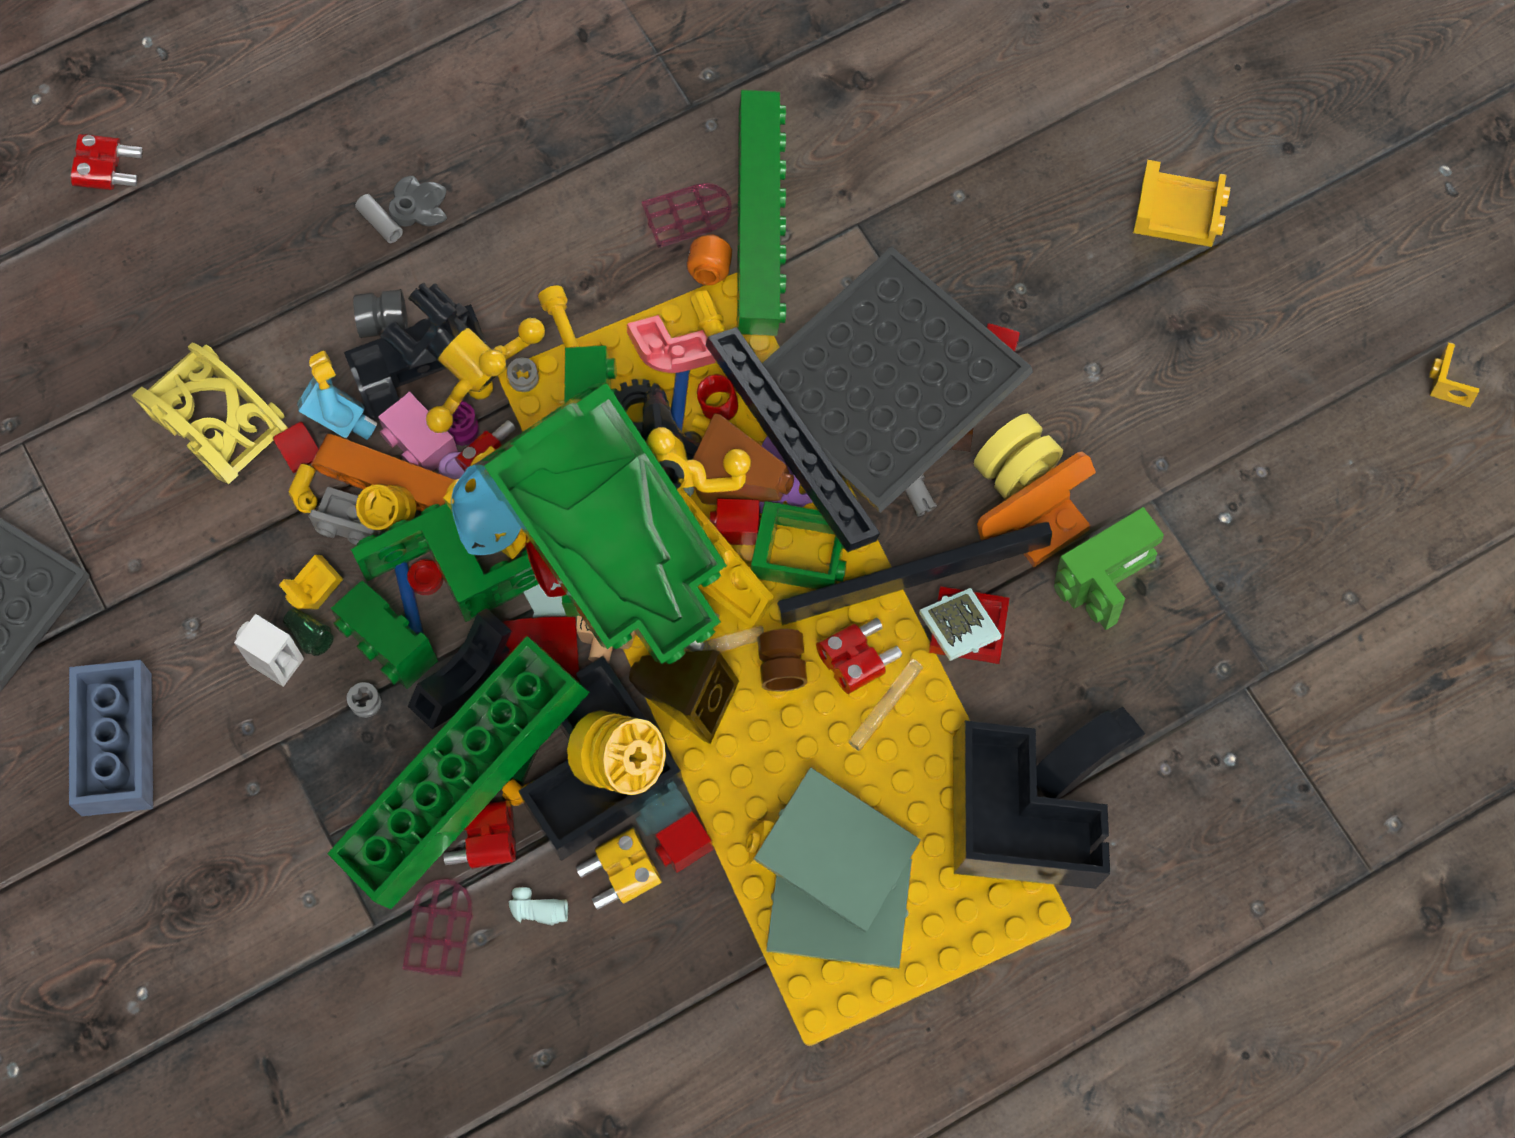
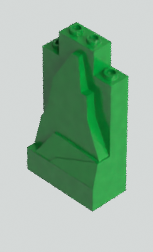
(609, 525)

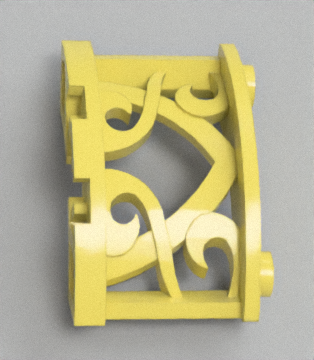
(217, 451)

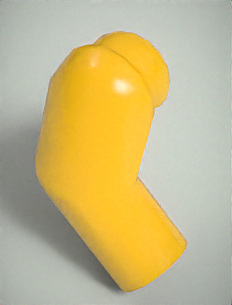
(300, 491)

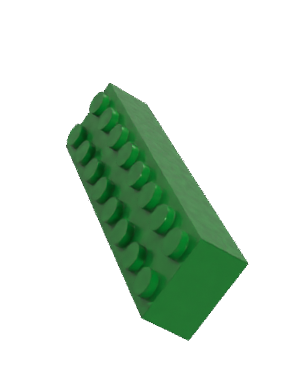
(457, 773)

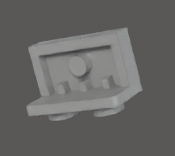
(339, 517)

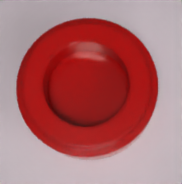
(425, 577)

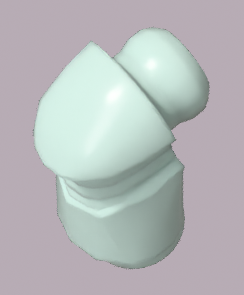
(543, 911)

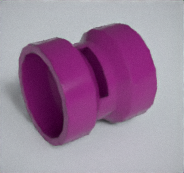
(464, 430)

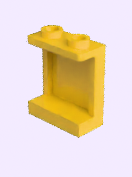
(1180, 207)

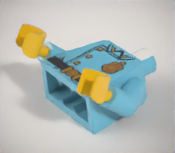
(331, 405)

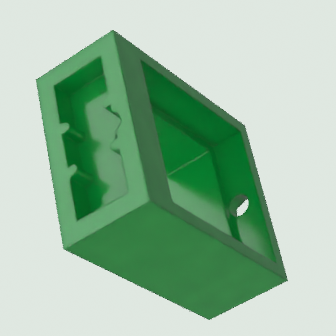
(796, 517)

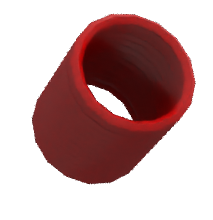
(714, 384)

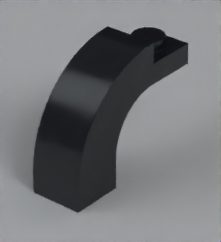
(448, 689)

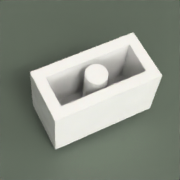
(268, 649)

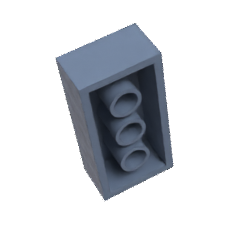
(110, 738)

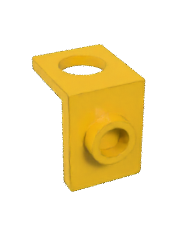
(1442, 386)

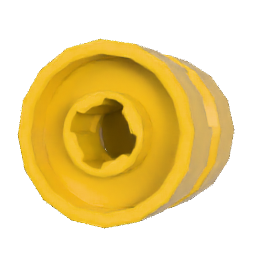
(384, 505)

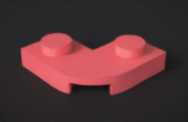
(668, 354)

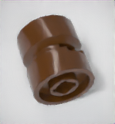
(781, 658)

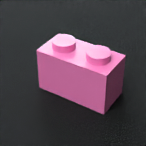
(407, 428)

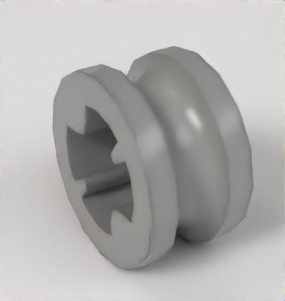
(522, 384)
(372, 705)

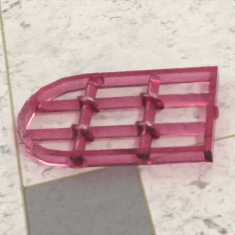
(680, 222)
(446, 942)

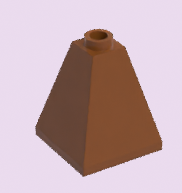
(765, 479)

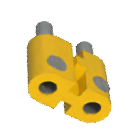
(627, 867)

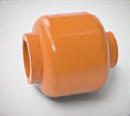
(709, 259)

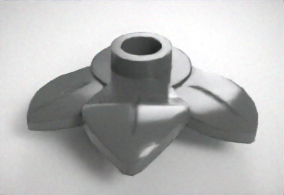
(417, 202)

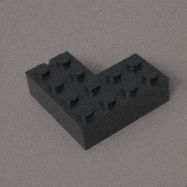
(576, 812)
(1007, 828)

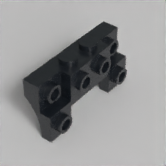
(380, 368)

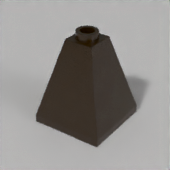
(689, 690)

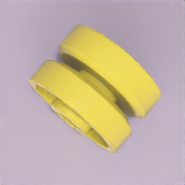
(1017, 455)

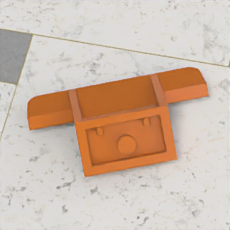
(1041, 502)

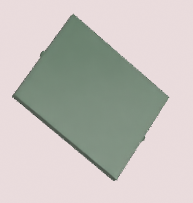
(837, 849)
(811, 930)

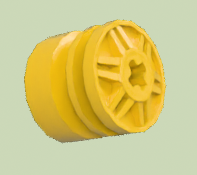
(616, 752)

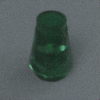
(310, 633)

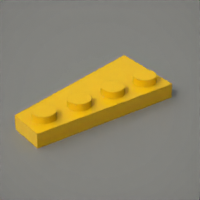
(738, 586)

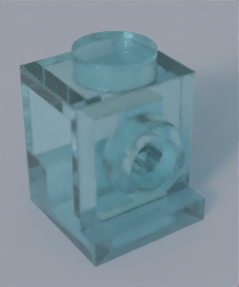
(662, 811)

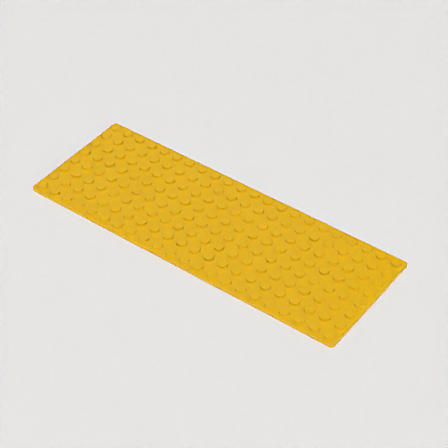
(776, 736)

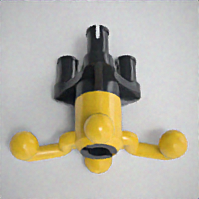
(457, 350)
(677, 449)

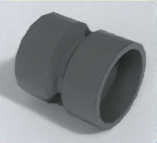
(378, 313)

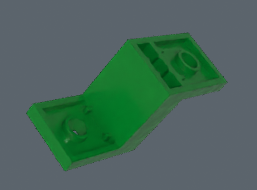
(438, 534)

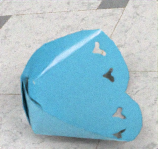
(481, 516)

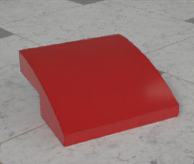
(553, 634)

